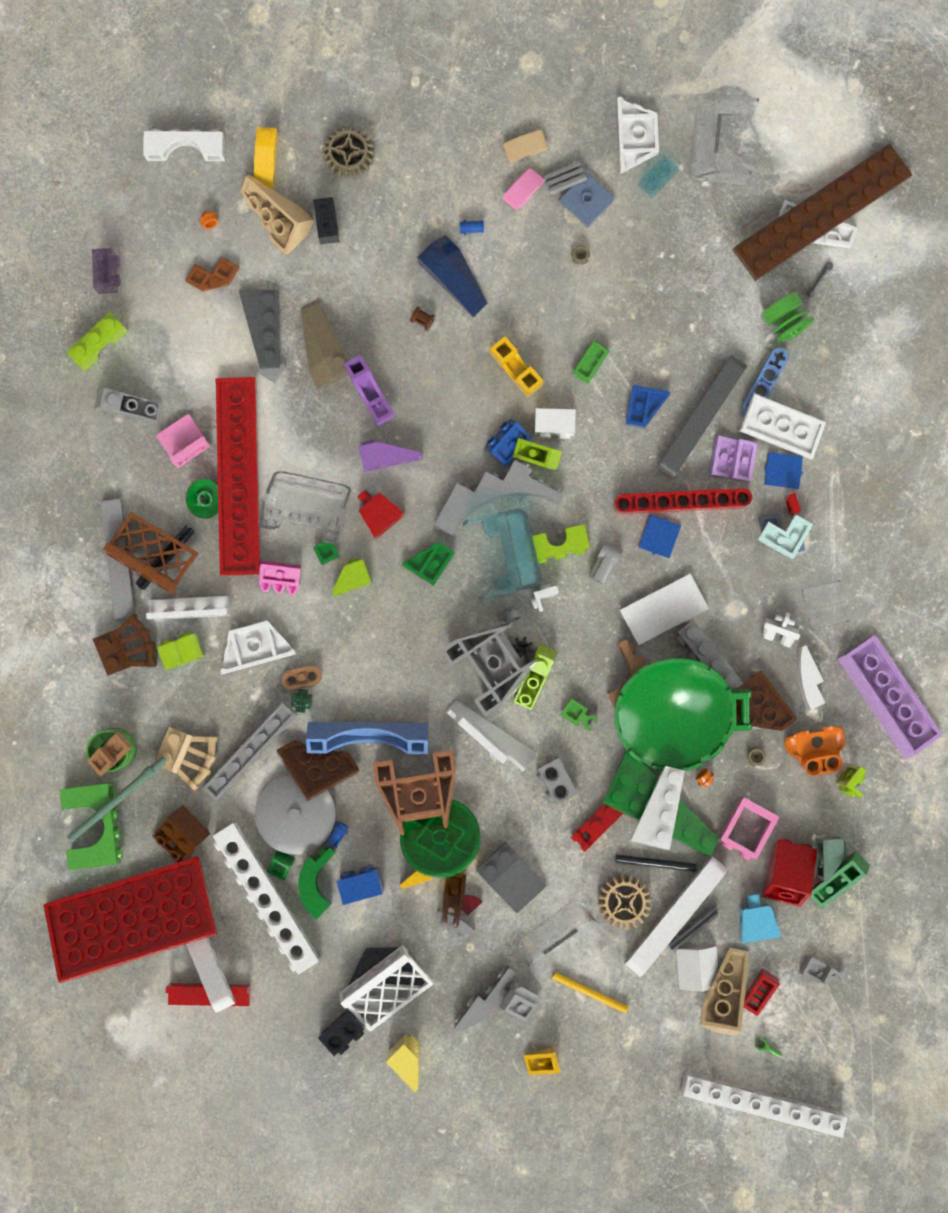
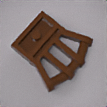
(114, 653)

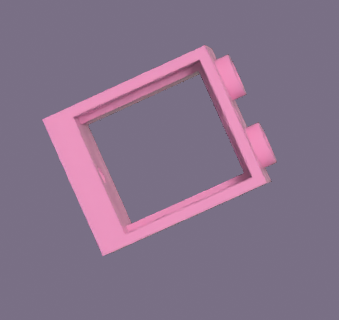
(744, 852)

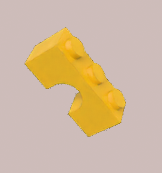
(522, 375)

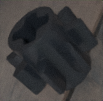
(528, 650)

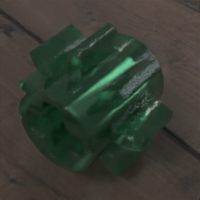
(301, 700)

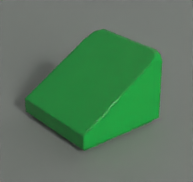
(280, 865)

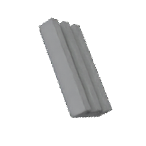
(564, 174)

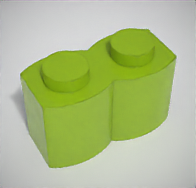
(180, 651)

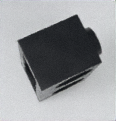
(326, 220)
(338, 1029)

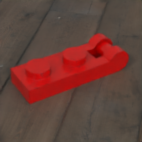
(596, 826)

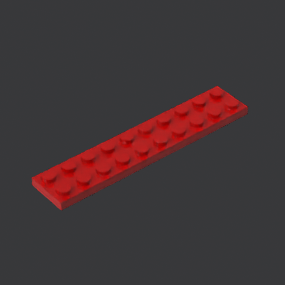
(237, 476)

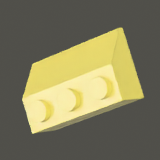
(405, 1060)

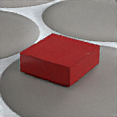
(792, 504)

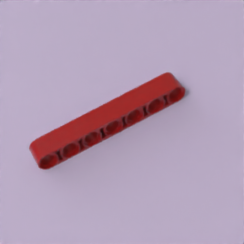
(691, 497)

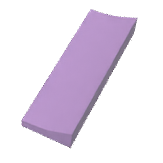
(890, 697)

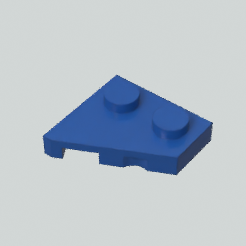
(644, 405)

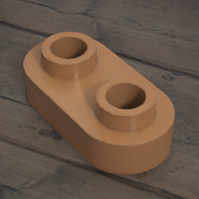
(302, 679)

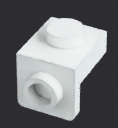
(545, 592)

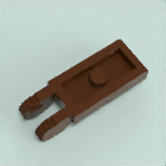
(453, 898)

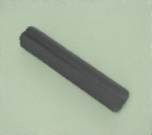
(692, 928)

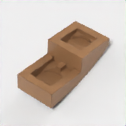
(109, 754)

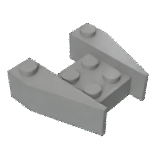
(494, 662)

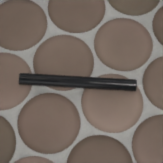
(655, 863)

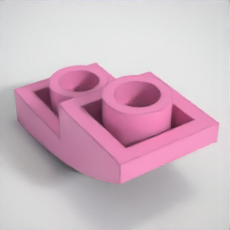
(523, 188)

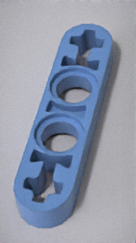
(762, 380)

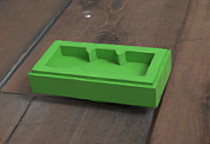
(590, 362)

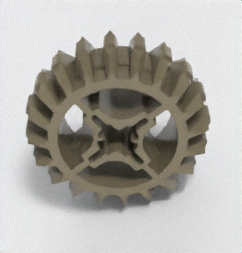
(357, 153)

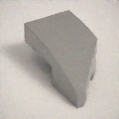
(819, 971)

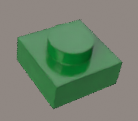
(326, 552)

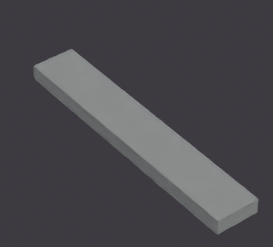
(119, 574)
(250, 751)

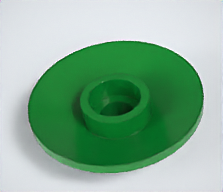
(209, 492)

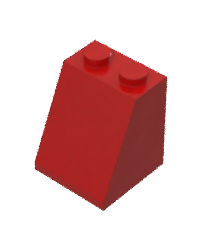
(790, 873)

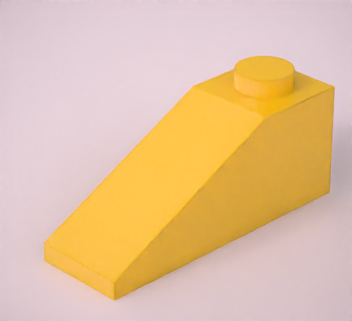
(266, 155)

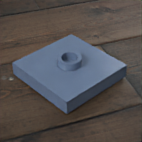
(587, 200)

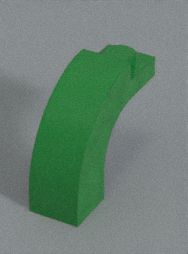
(308, 887)

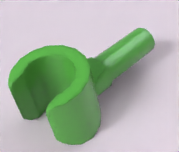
(768, 1048)

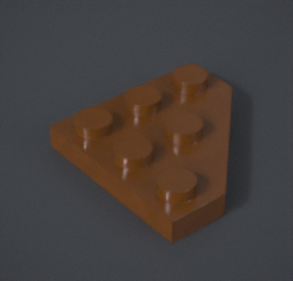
(766, 705)
(316, 771)

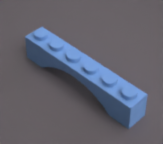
(327, 736)

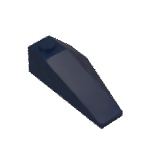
(449, 268)

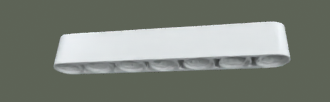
(676, 916)

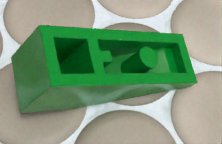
(847, 874)

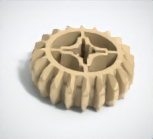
(631, 895)

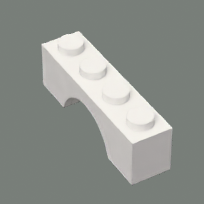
(159, 144)

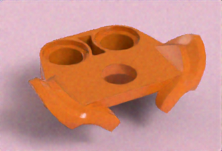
(800, 746)

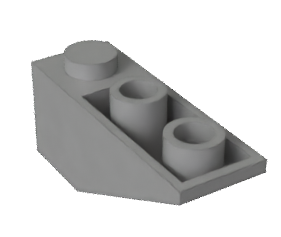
(127, 405)

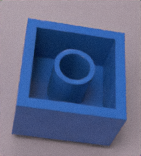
(360, 885)

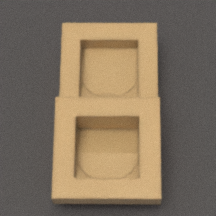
(525, 145)

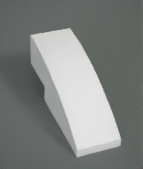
(808, 679)

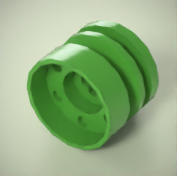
(787, 317)
(101, 738)

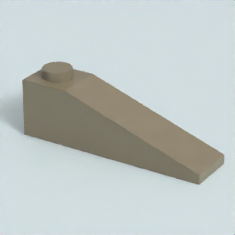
(322, 348)

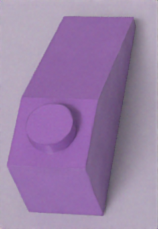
(381, 455)

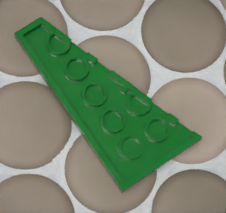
(633, 788)

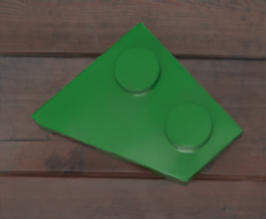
(430, 562)

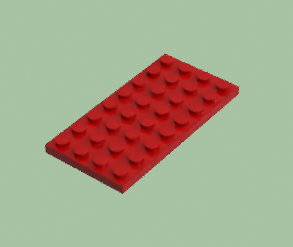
(129, 919)

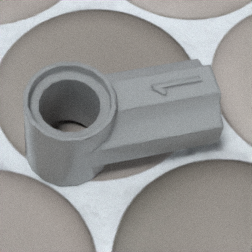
(606, 560)

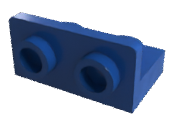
(504, 442)

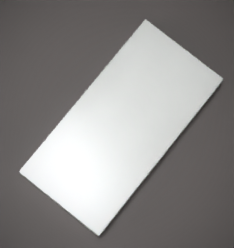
(782, 426)
(664, 609)

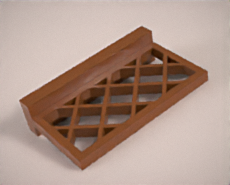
(138, 565)

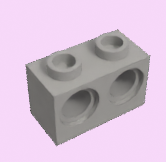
(560, 779)

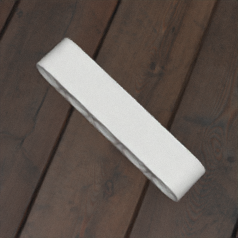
(211, 974)

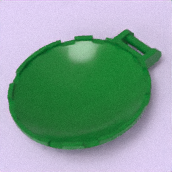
(678, 713)

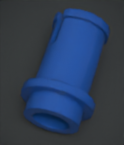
(471, 227)
(337, 834)

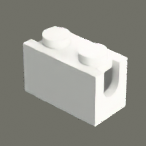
(554, 423)

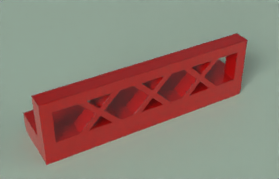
(196, 995)

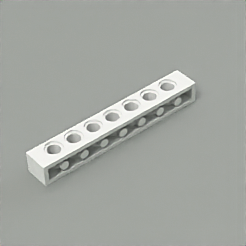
(277, 903)
(763, 1104)

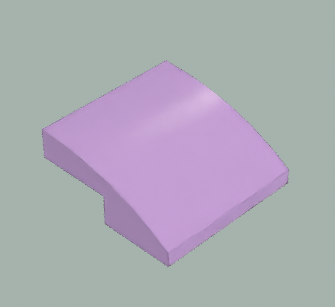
(733, 458)

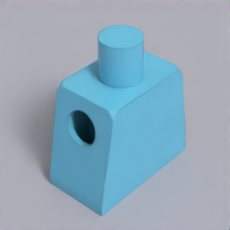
(757, 921)

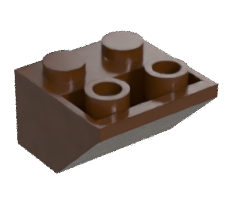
(181, 834)

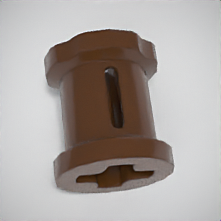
(422, 318)

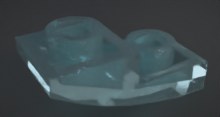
(658, 177)

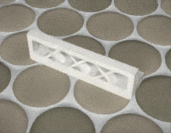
(188, 608)

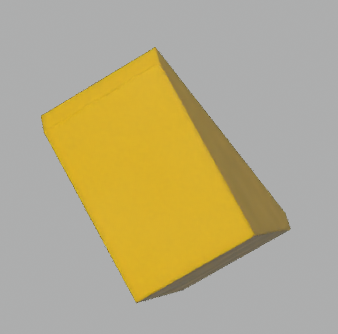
(542, 1062)

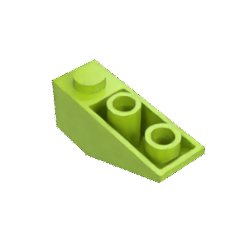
(535, 679)

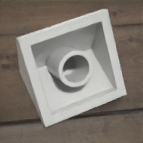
(696, 967)

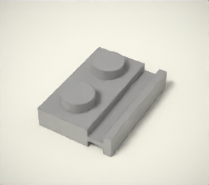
(520, 1002)

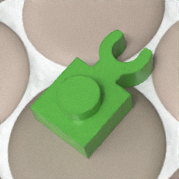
(576, 713)

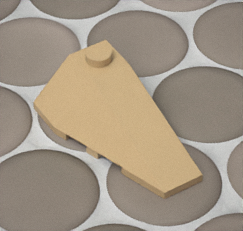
(282, 218)
(725, 999)

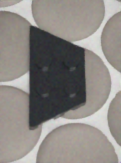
(373, 956)

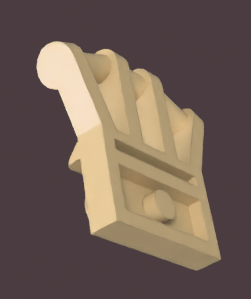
(174, 751)

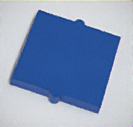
(783, 470)
(659, 536)

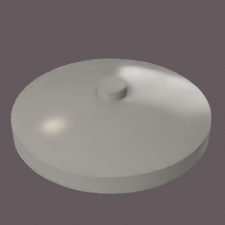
(291, 821)

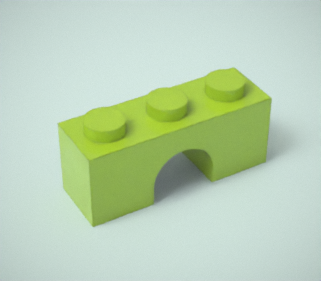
(86, 350)
(575, 542)

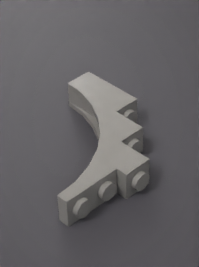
(491, 487)

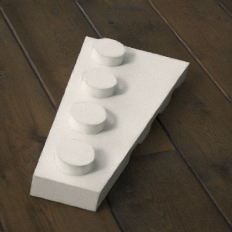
(840, 236)
(659, 816)

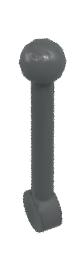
(829, 266)

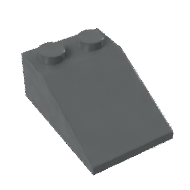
(510, 877)

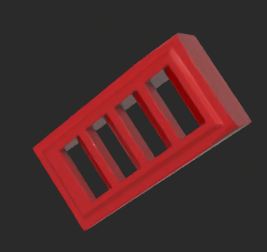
(763, 975)

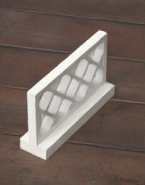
(374, 977)

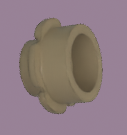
(580, 250)
(759, 760)

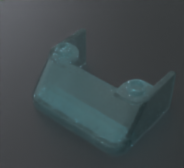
(518, 550)

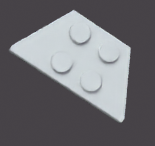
(636, 134)
(254, 646)

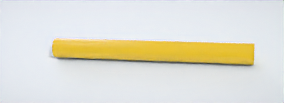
(590, 992)

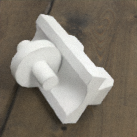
(788, 633)

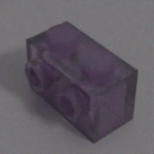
(105, 271)

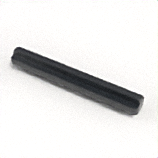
(183, 537)

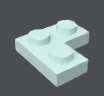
(787, 541)

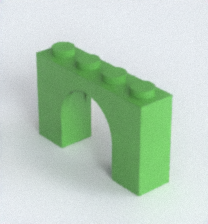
(107, 849)

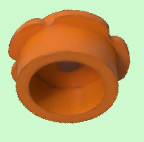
(208, 220)
(705, 777)

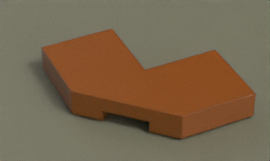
(220, 277)

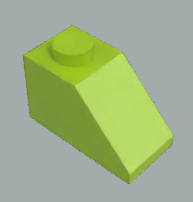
(537, 454)
(352, 577)

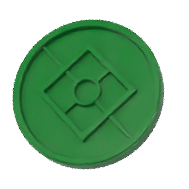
(441, 850)

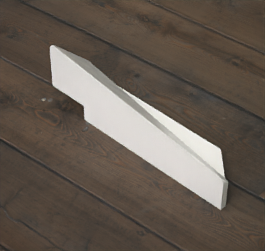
(491, 737)

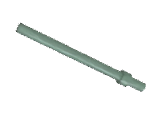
(148, 773)

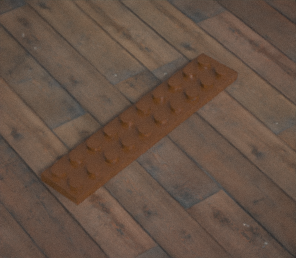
(822, 212)

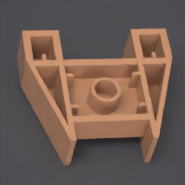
(418, 795)

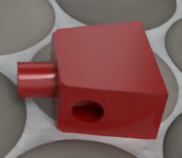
(378, 513)

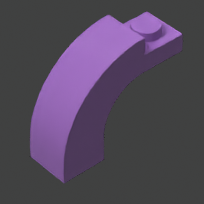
(368, 390)

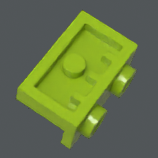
(849, 779)

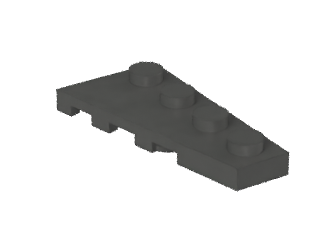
(263, 322)

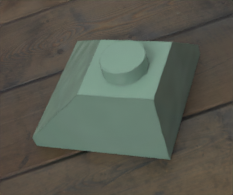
(829, 856)

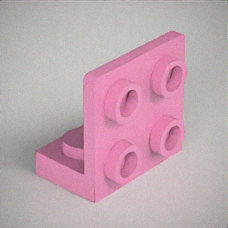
(183, 441)

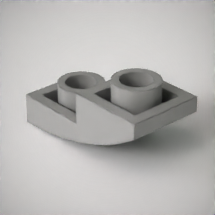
(464, 928)

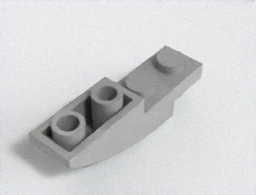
(480, 1007)

